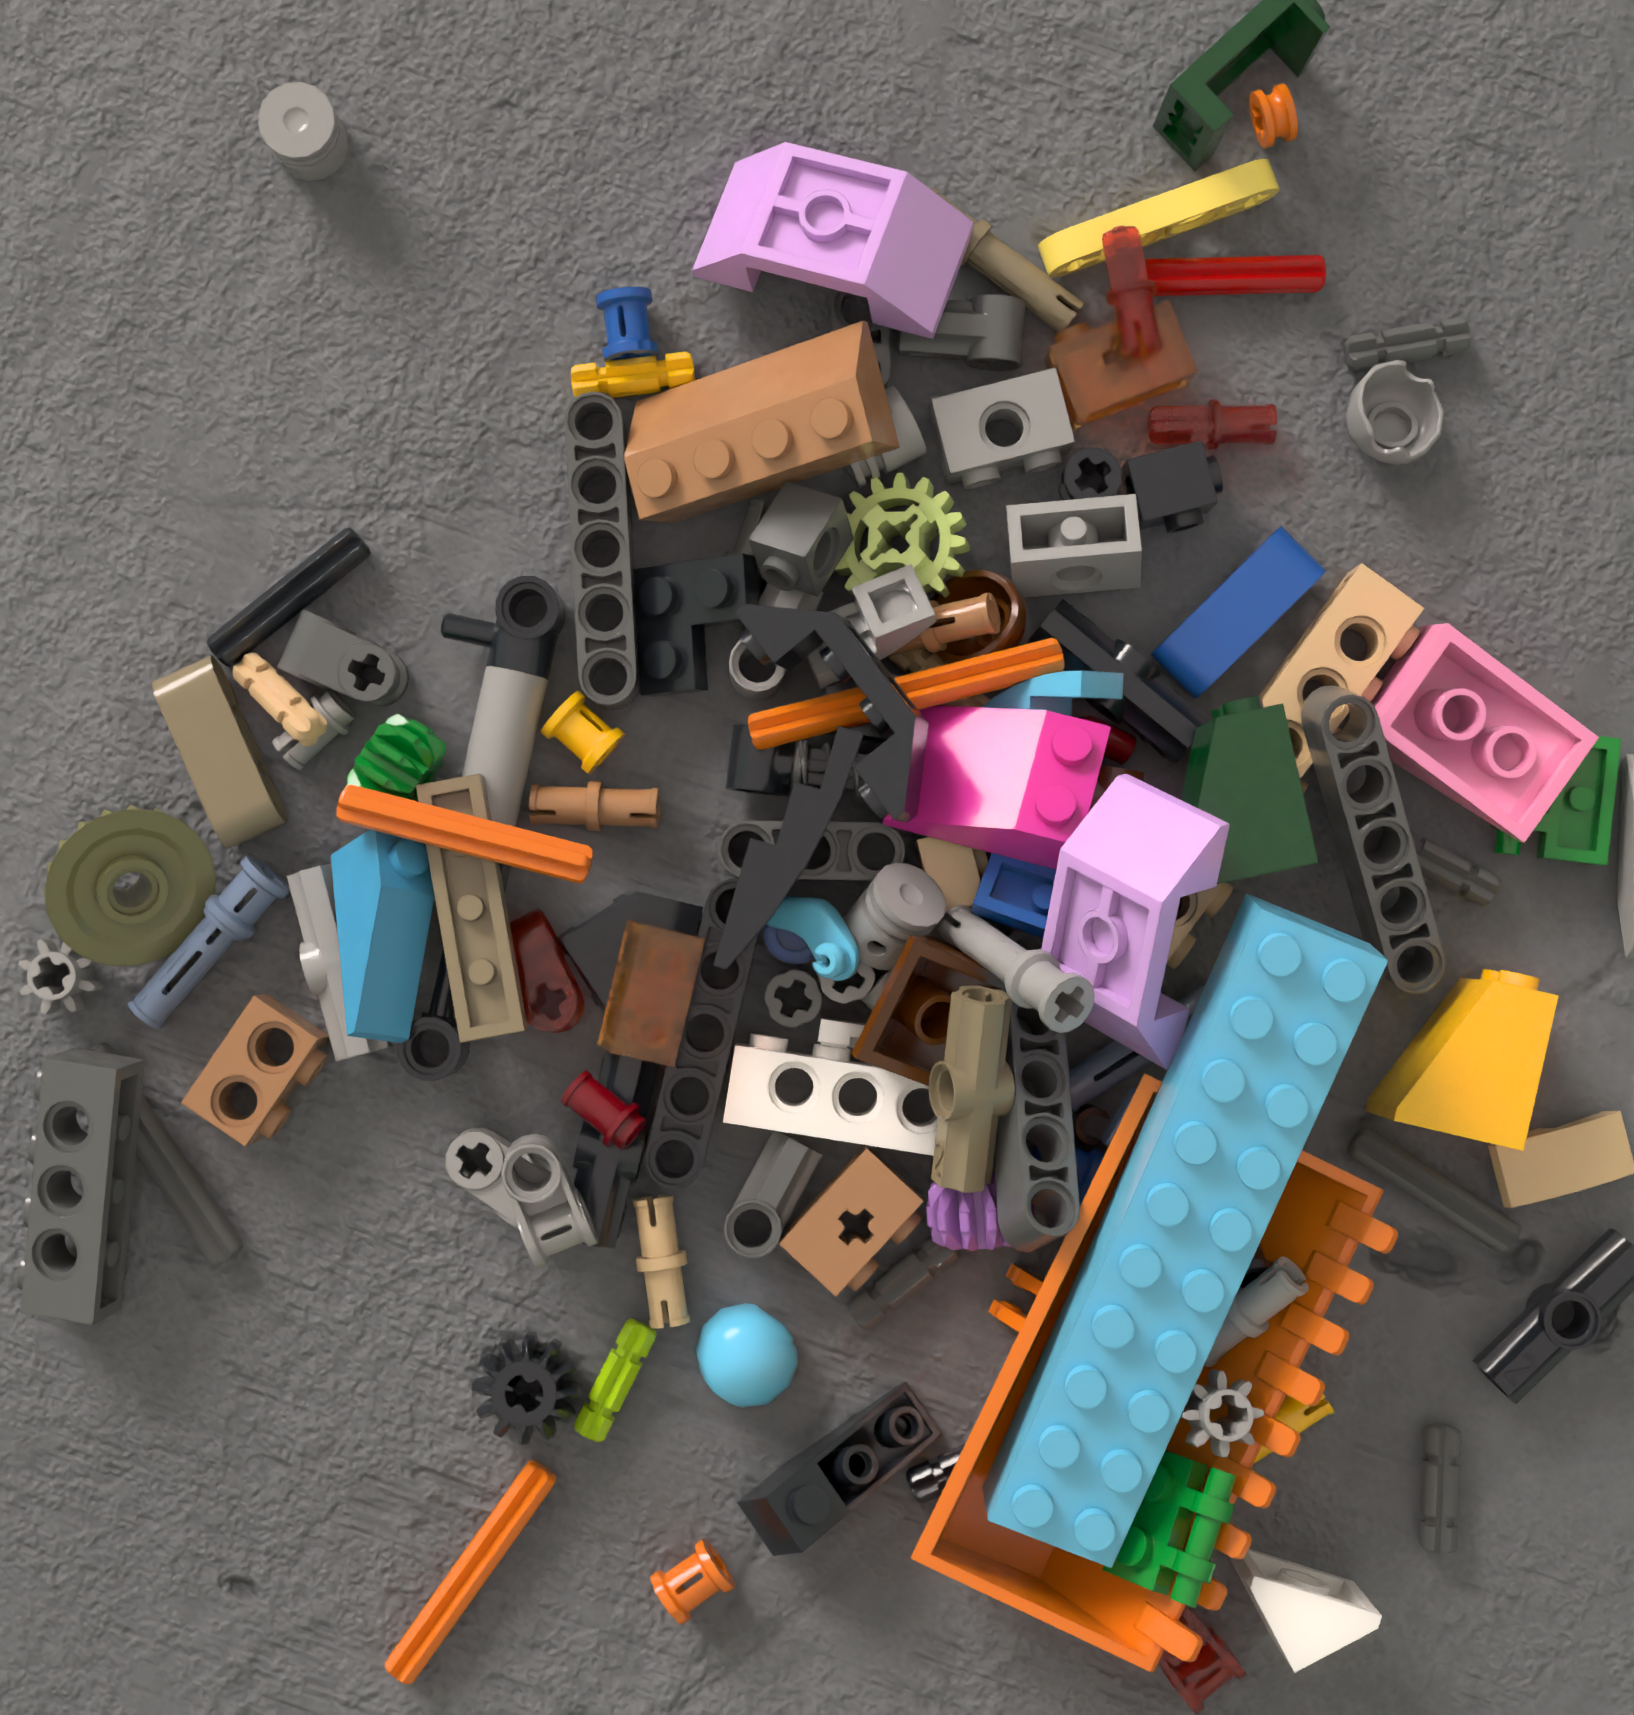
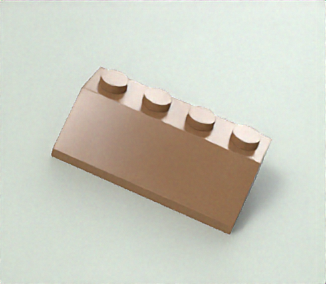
(759, 426)

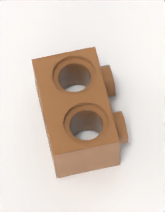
(246, 1060)

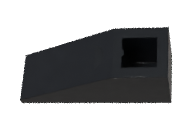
(838, 1472)

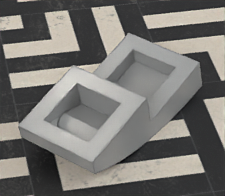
(885, 614)

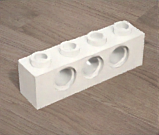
(755, 1101)

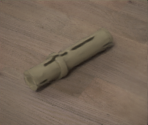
(1019, 276)

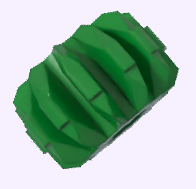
(398, 758)

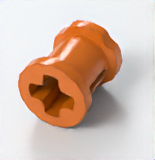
(670, 1584)

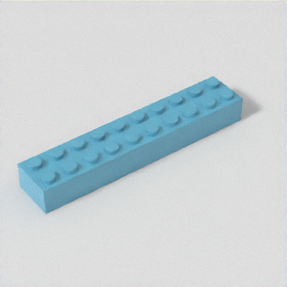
(1181, 1229)

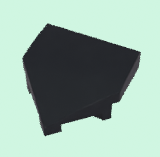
(598, 941)

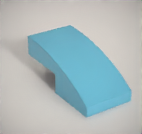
(1057, 689)

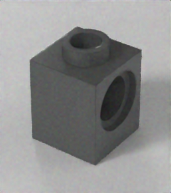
(801, 539)

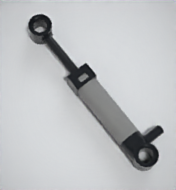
(500, 752)

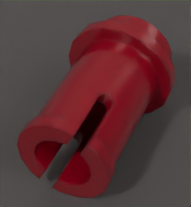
(604, 1111)

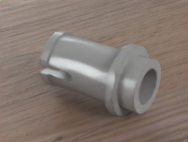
(338, 719)

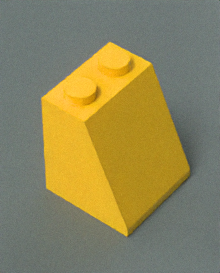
(1474, 1062)

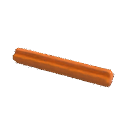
(465, 833)
(470, 1572)

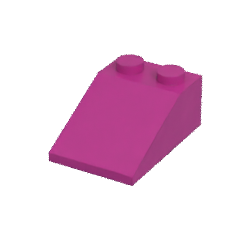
(1006, 779)

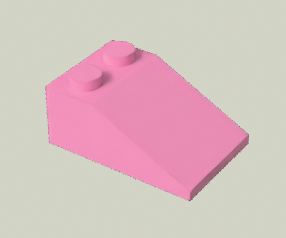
(1478, 731)

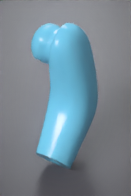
(823, 932)

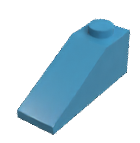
(382, 931)

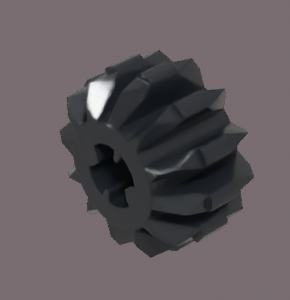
(522, 1409)

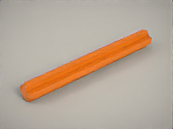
(923, 687)

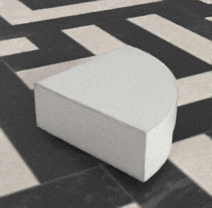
(839, 1033)

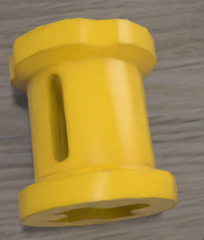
(582, 732)

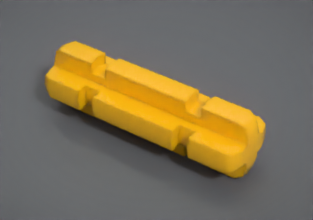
(633, 375)

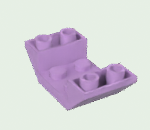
(839, 229)
(1120, 904)

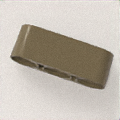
(219, 752)

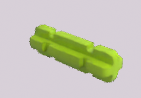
(615, 1380)

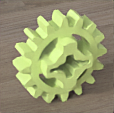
(914, 525)

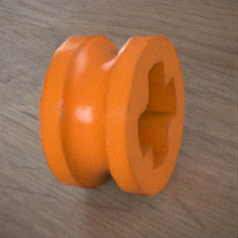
(1273, 115)

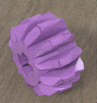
(965, 1218)

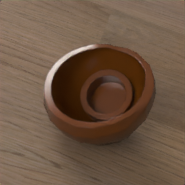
(1010, 606)

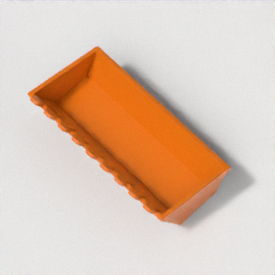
(1313, 1225)

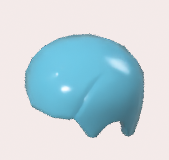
(746, 1355)

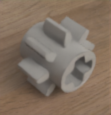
(47, 965)
(1226, 1429)

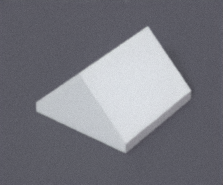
(1305, 1607)

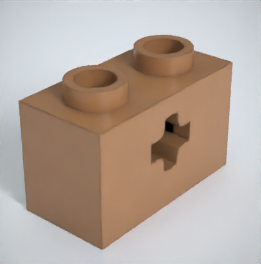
(817, 1235)

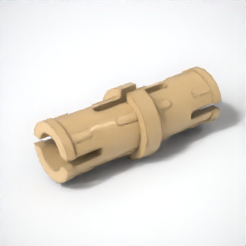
(661, 1261)

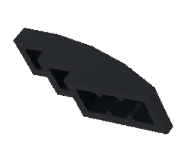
(774, 869)

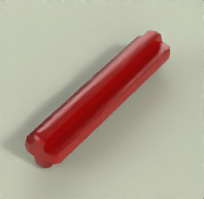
(1237, 275)

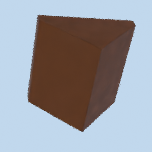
(912, 1013)

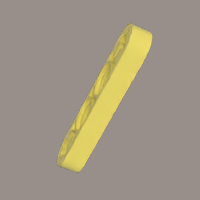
(1162, 215)

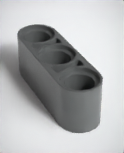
(843, 843)

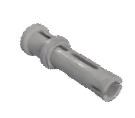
(1029, 976)

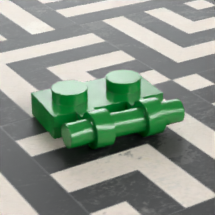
(1582, 814)
(1161, 1525)

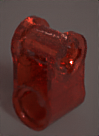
(541, 967)
(1209, 1671)

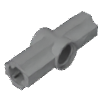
(320, 957)

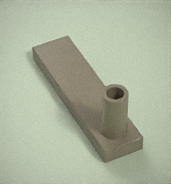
(474, 923)

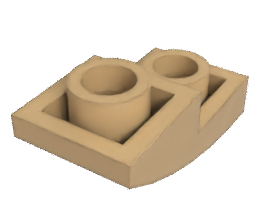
(1563, 1159)

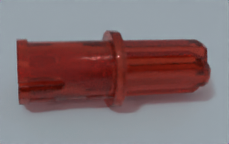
(1131, 291)
(1212, 424)

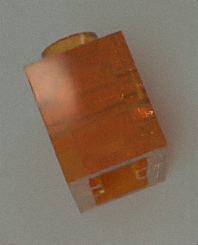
(1101, 390)
(650, 993)

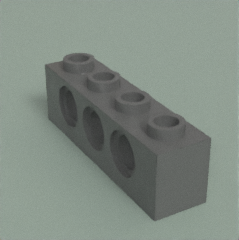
(104, 1160)

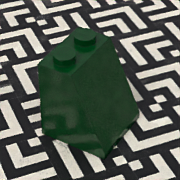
(1249, 777)

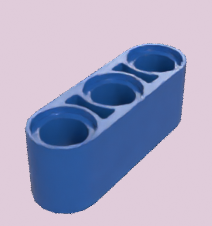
(1238, 612)

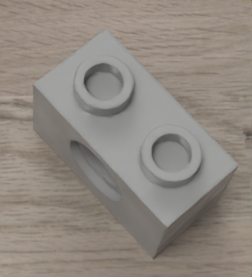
(1028, 402)
(1075, 545)

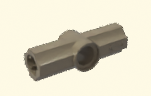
(971, 1088)

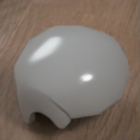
(1394, 414)

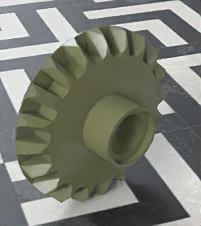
(138, 921)

